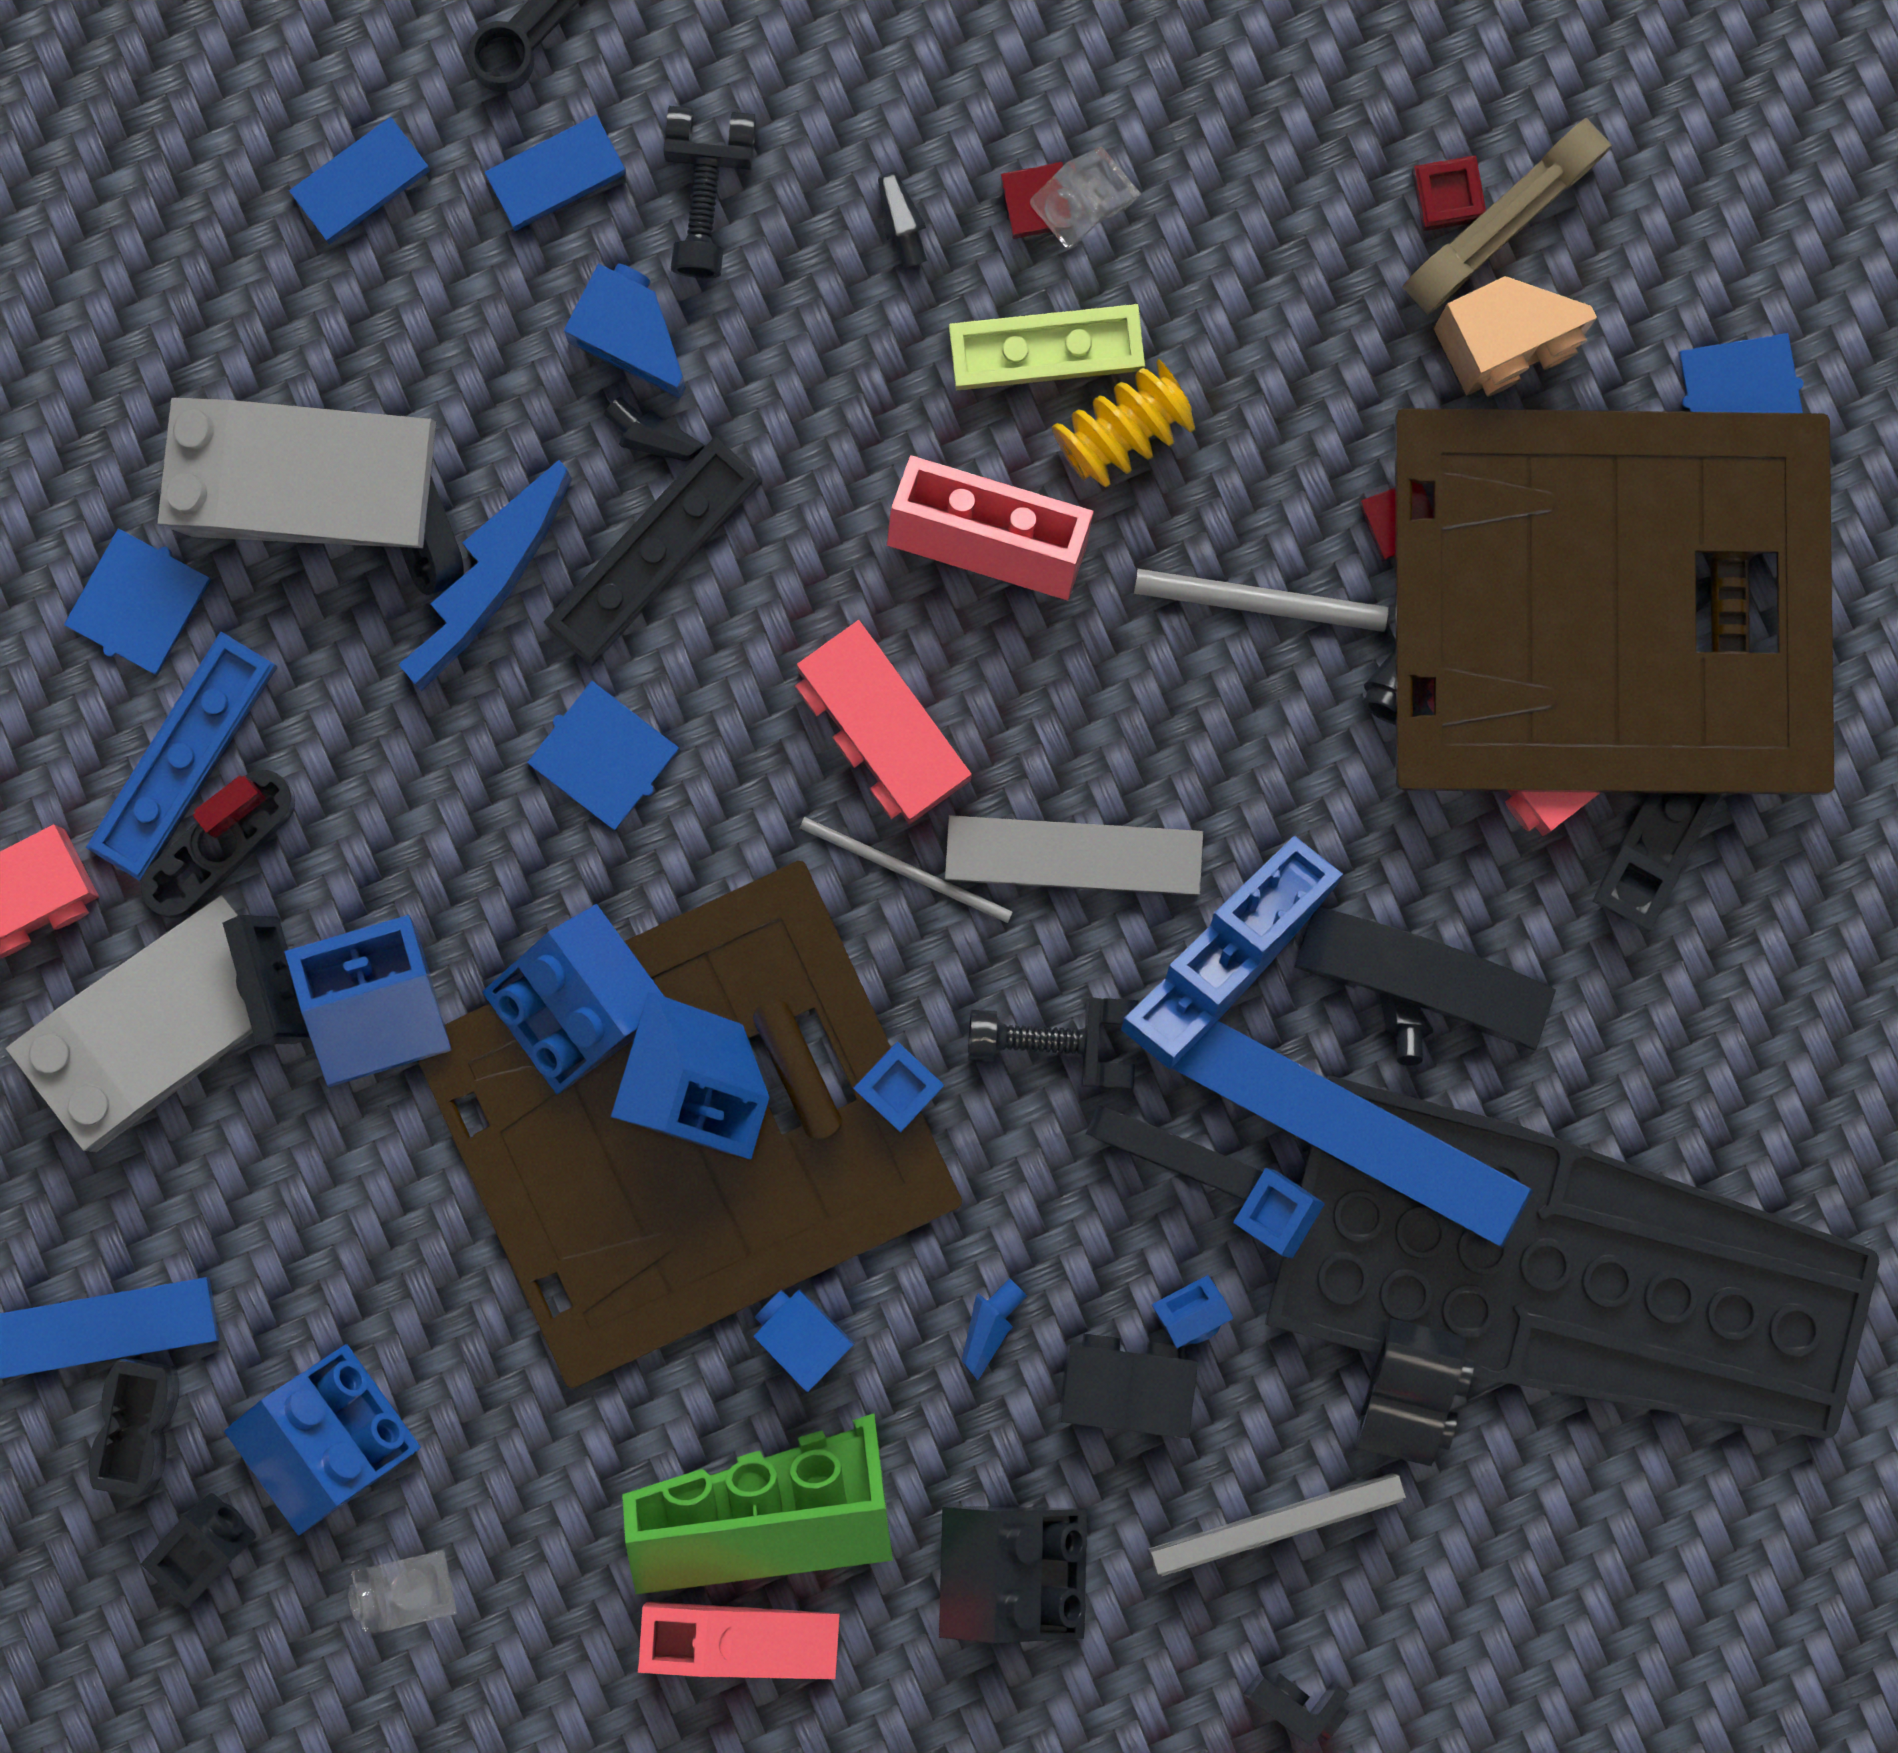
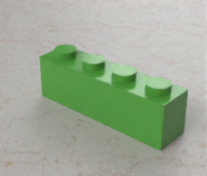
(763, 1515)

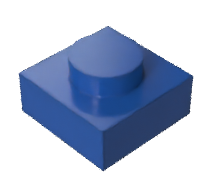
(899, 1087)
(1279, 1213)
(1193, 1312)

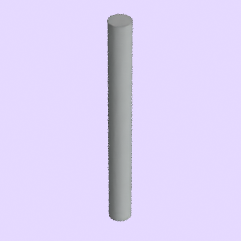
(1261, 600)

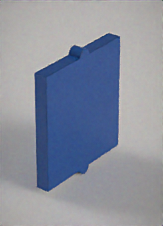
(1742, 377)
(137, 602)
(603, 755)

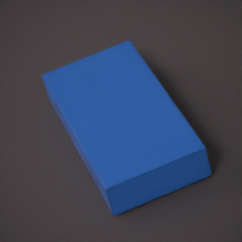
(555, 172)
(359, 180)

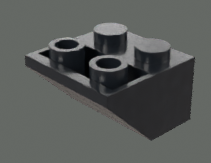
(1012, 1573)

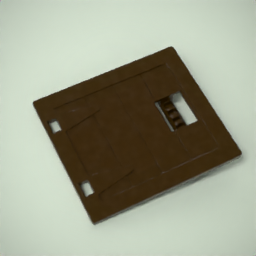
(1566, 601)
(671, 1231)

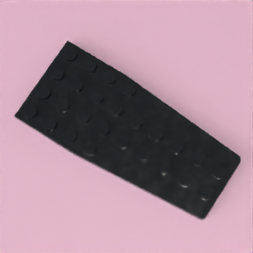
(1602, 1289)

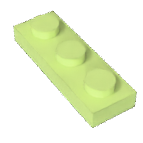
(1046, 347)

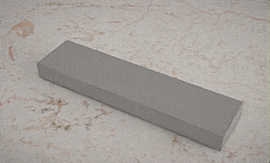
(1074, 855)
(1277, 1524)

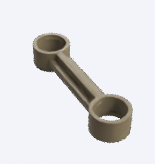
(1507, 216)

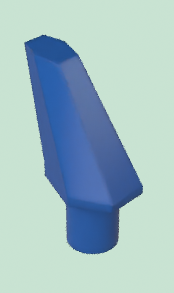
(989, 1326)

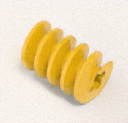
(1125, 425)

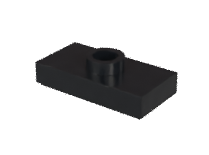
(265, 979)

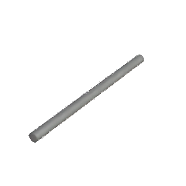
(906, 870)

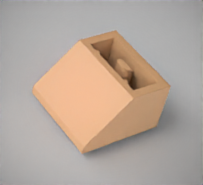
(1506, 329)

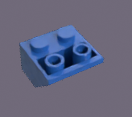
(573, 997)
(368, 1000)
(693, 1078)
(321, 1439)

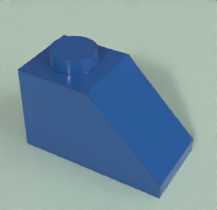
(625, 327)
(801, 1337)

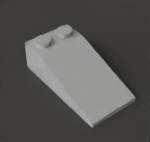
(295, 474)
(138, 1031)

